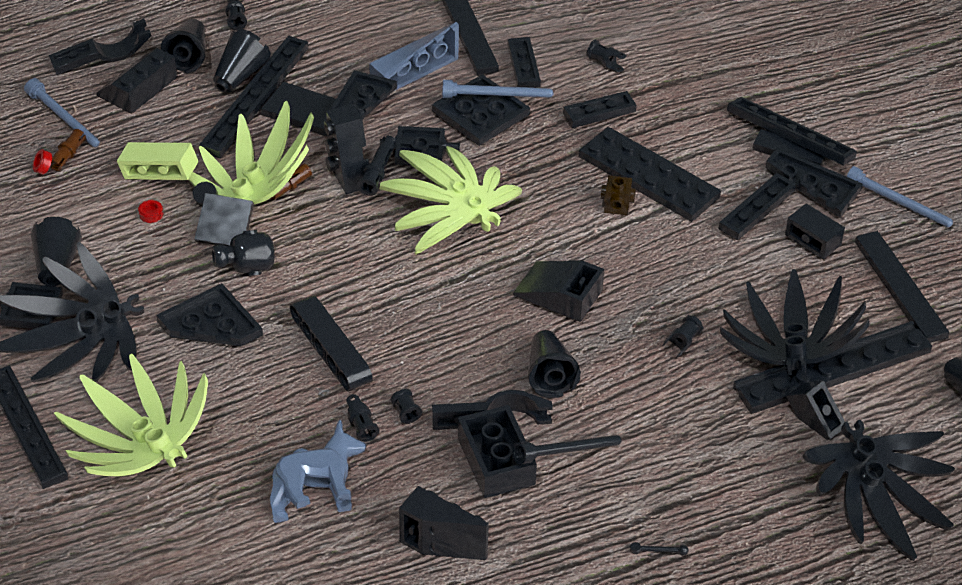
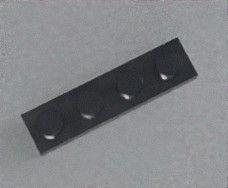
(757, 206)

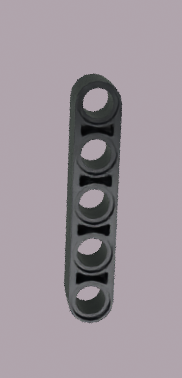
(331, 343)

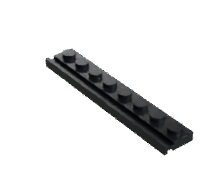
(861, 358)

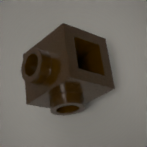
(618, 195)

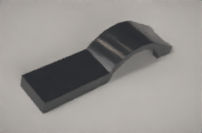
(91, 50)
(446, 415)

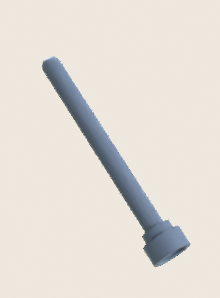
(452, 89)
(36, 90)
(858, 175)

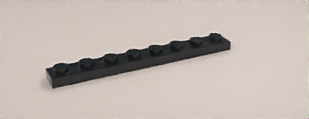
(254, 95)

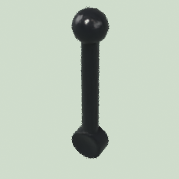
(636, 548)

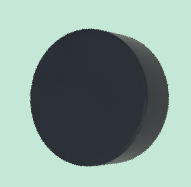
(200, 190)

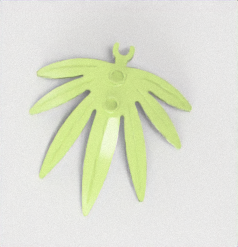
(267, 176)
(465, 198)
(149, 436)

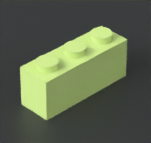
(157, 161)

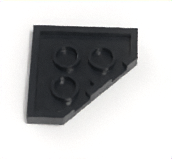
(212, 318)

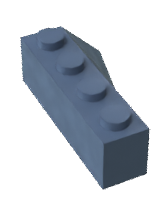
(419, 57)

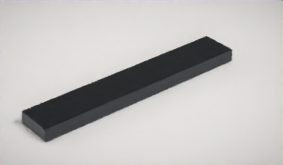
(472, 36)
(792, 131)
(901, 286)
(29, 431)

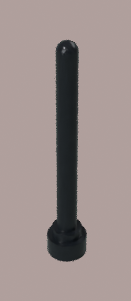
(527, 452)

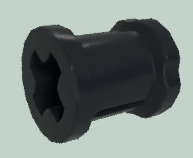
(406, 406)

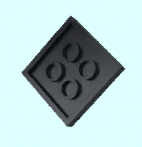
(481, 115)

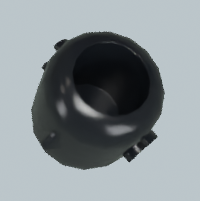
(247, 253)

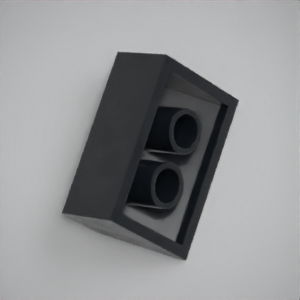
(140, 81)

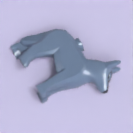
(314, 468)

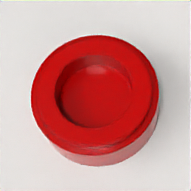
(42, 161)
(150, 211)

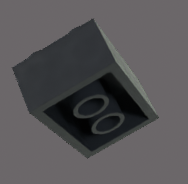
(488, 446)

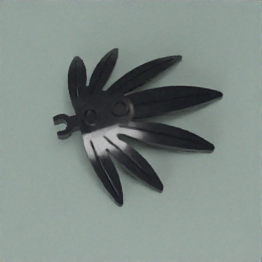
(97, 320)
(797, 347)
(866, 468)

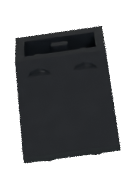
(562, 286)
(441, 527)

